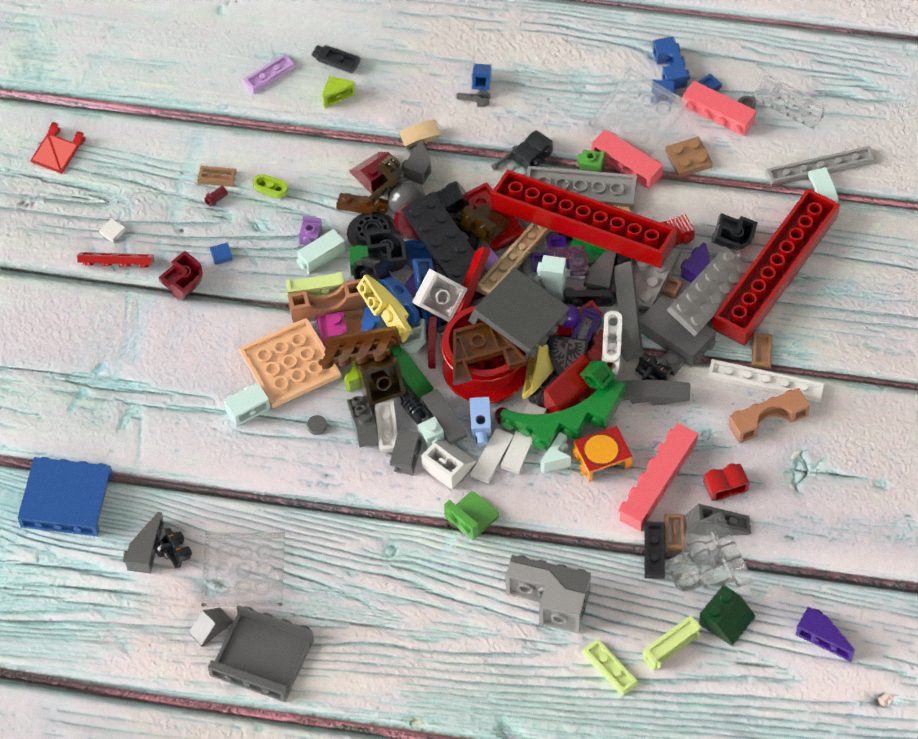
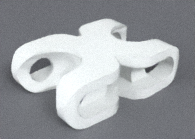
(612, 340)

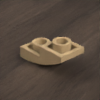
(422, 131)

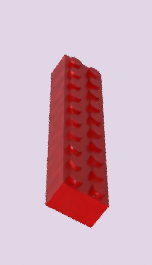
(583, 218)
(775, 267)

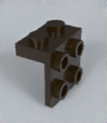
(391, 169)
(484, 222)

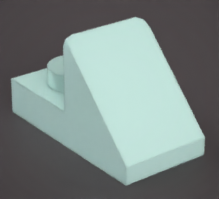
(555, 456)

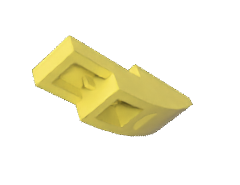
(385, 304)

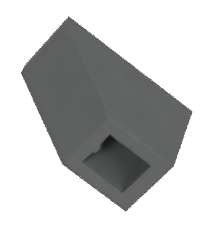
(418, 165)

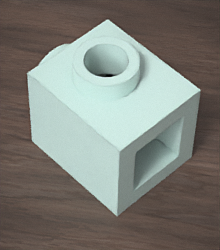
(430, 432)

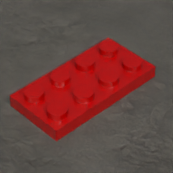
(482, 195)

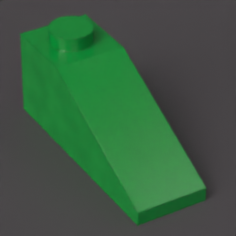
(412, 376)

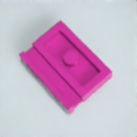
(331, 325)

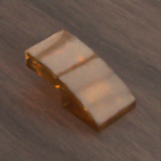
(353, 320)

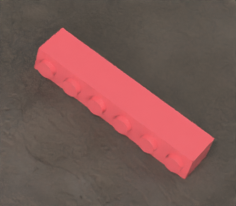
(658, 476)

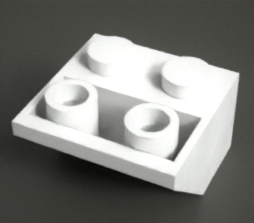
(447, 462)

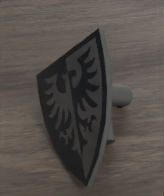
(565, 351)

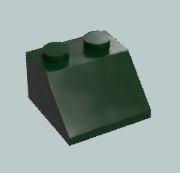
(726, 615)

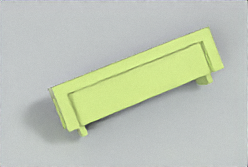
(317, 285)
(671, 642)

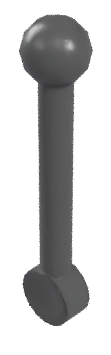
(495, 166)

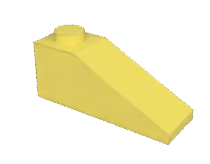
(537, 371)

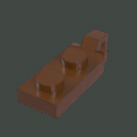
(361, 204)

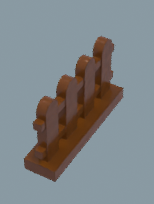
(361, 343)

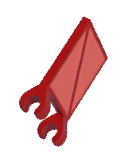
(56, 152)

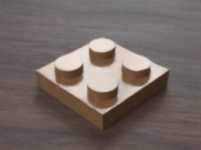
(688, 157)

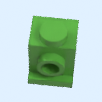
(591, 160)

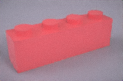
(719, 108)
(628, 159)

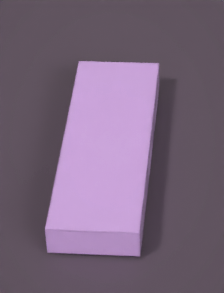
(269, 73)

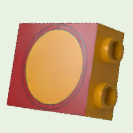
(601, 451)

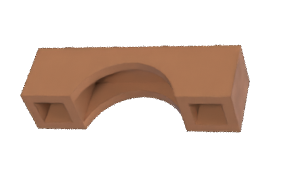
(308, 306)
(790, 406)

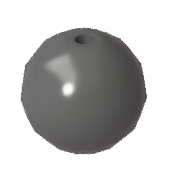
(404, 192)

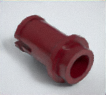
(215, 196)

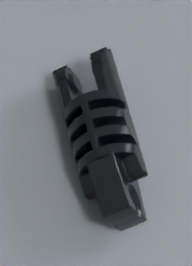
(414, 408)

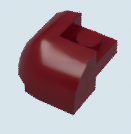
(183, 275)

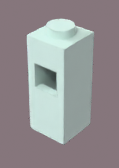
(321, 251)

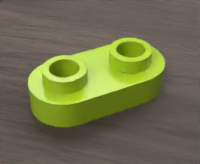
(273, 187)

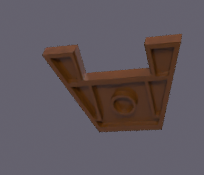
(479, 343)

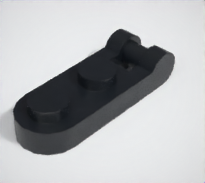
(578, 298)

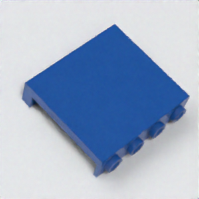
(64, 496)

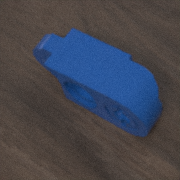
(401, 293)

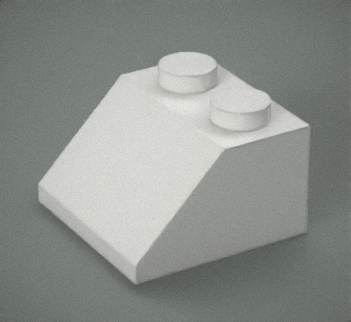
(439, 295)

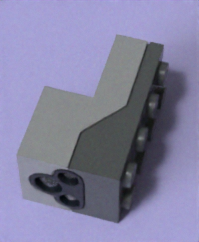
(558, 589)

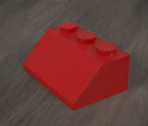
(568, 388)

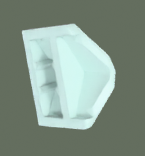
(416, 338)

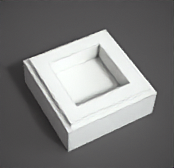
(112, 230)

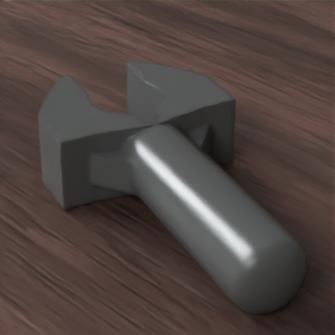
(476, 97)

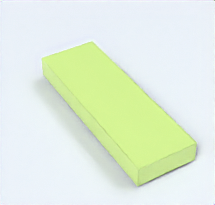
(610, 667)

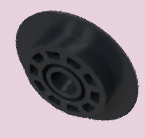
(368, 223)

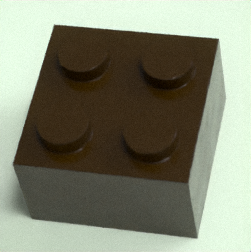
(380, 379)

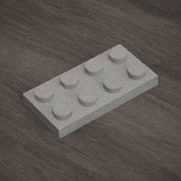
(652, 280)

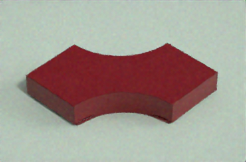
(432, 341)

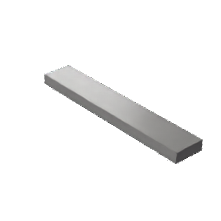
(833, 163)

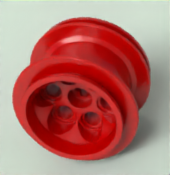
(489, 377)

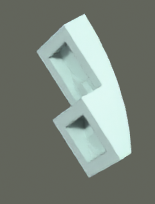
(823, 183)

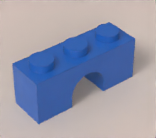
(668, 52)

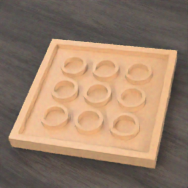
(288, 362)

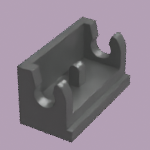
(406, 452)

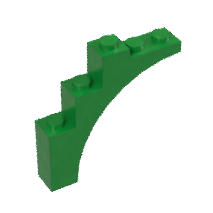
(545, 428)

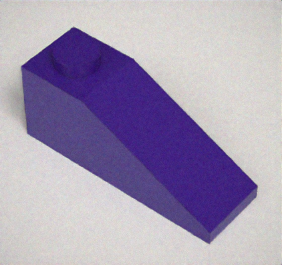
(822, 632)

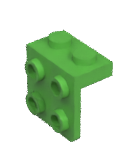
(471, 514)

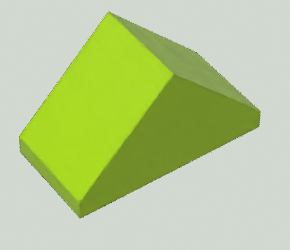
(337, 90)

